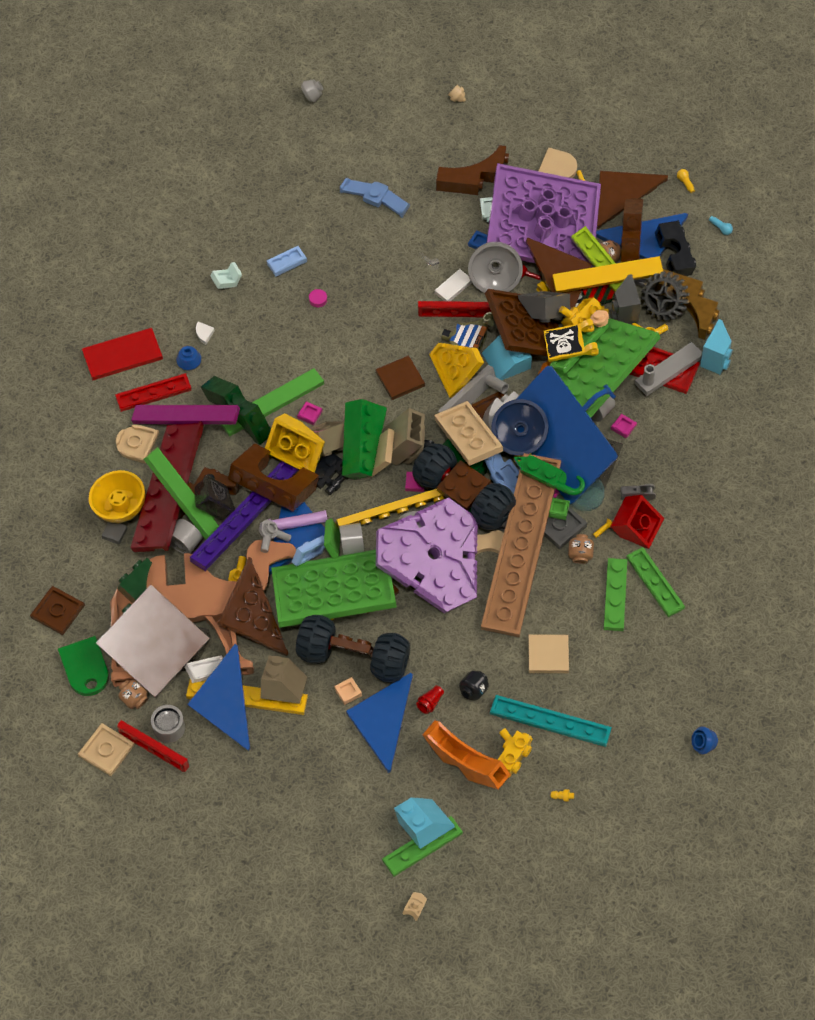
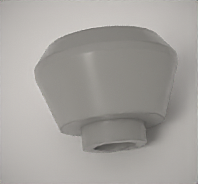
(312, 90)

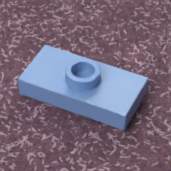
(286, 261)
(308, 551)

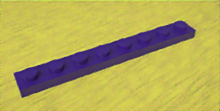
(237, 522)

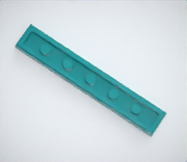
(550, 720)

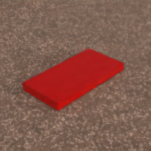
(122, 354)
(654, 357)

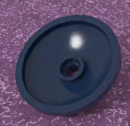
(517, 414)

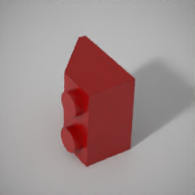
(637, 521)

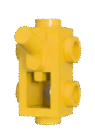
(581, 312)
(514, 749)

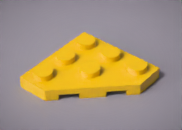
(455, 365)

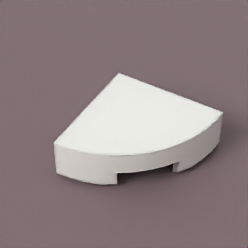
(204, 332)

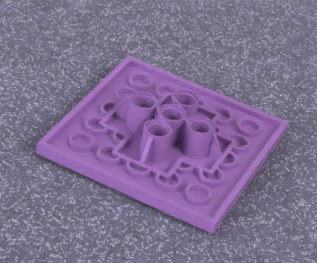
(542, 209)

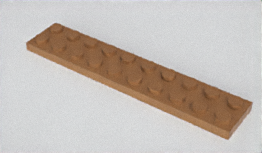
(519, 555)

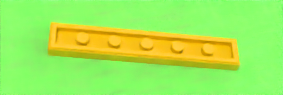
(606, 274)

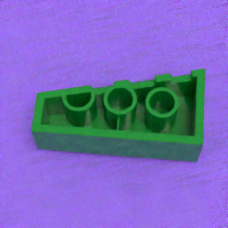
(361, 437)

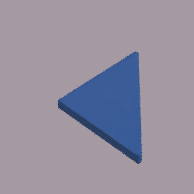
(649, 245)
(299, 534)
(223, 701)
(381, 719)

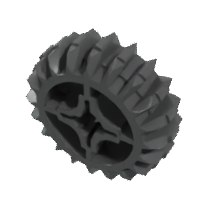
(669, 282)

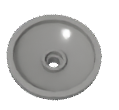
(501, 278)

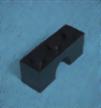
(673, 236)

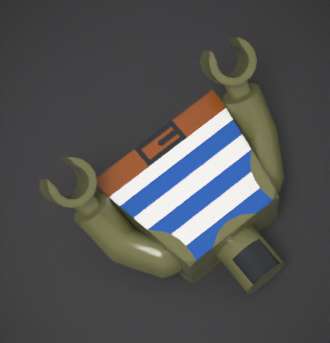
(470, 333)

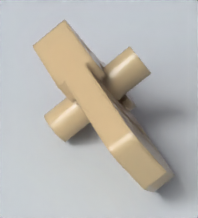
(415, 905)

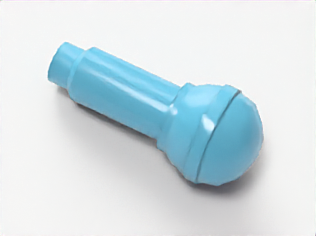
(726, 228)

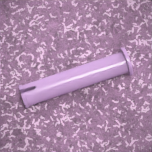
(301, 520)

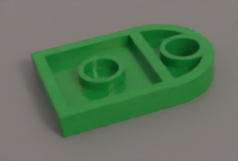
(84, 664)

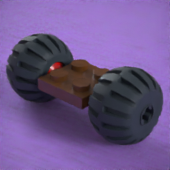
(438, 469)
(318, 637)

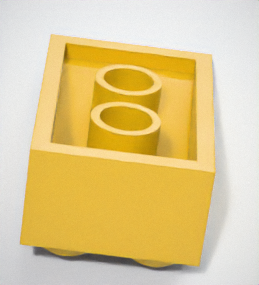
(294, 443)

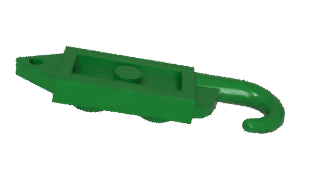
(547, 474)

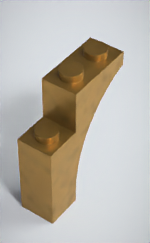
(700, 308)

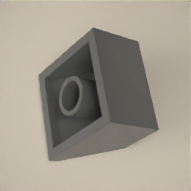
(626, 302)
(545, 304)

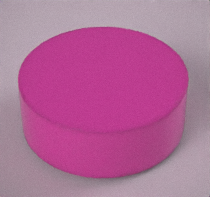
(318, 298)

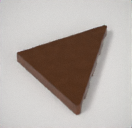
(622, 185)
(554, 261)
(250, 612)

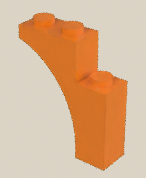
(473, 764)

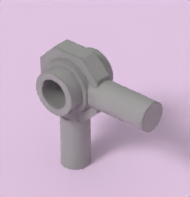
(269, 530)

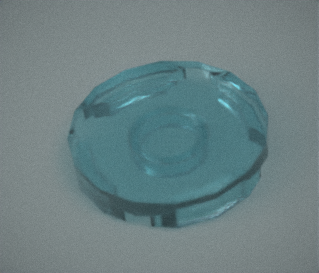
(591, 498)

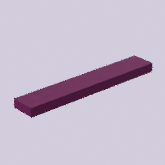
(185, 414)

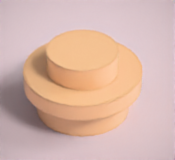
(600, 318)

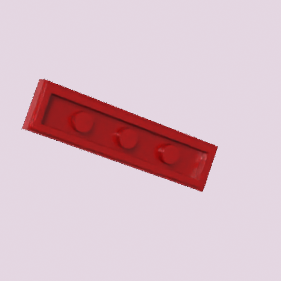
(452, 309)
(153, 392)
(153, 746)

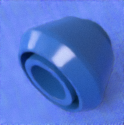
(188, 358)
(704, 740)

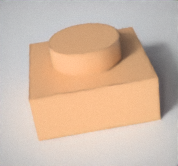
(348, 691)

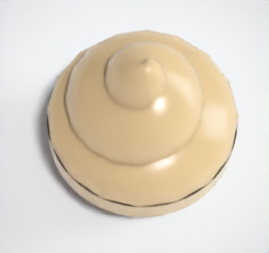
(457, 94)

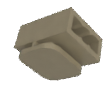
(408, 436)

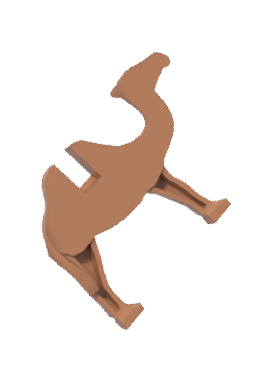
(201, 596)

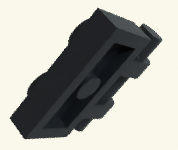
(326, 470)

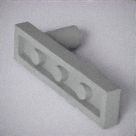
(658, 375)
(473, 389)

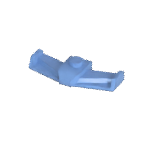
(375, 195)
(502, 472)

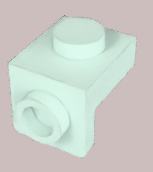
(485, 204)
(227, 278)

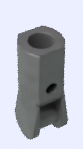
(636, 490)

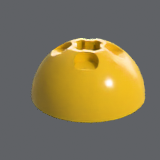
(117, 496)

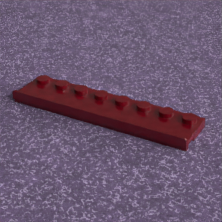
(159, 508)

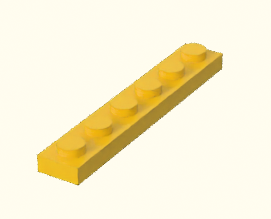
(384, 511)
(253, 699)

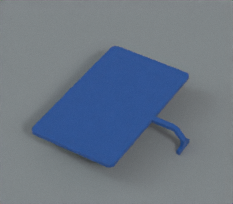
(571, 431)

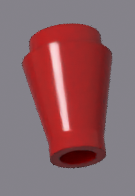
(429, 700)

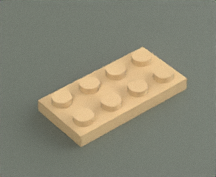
(468, 433)

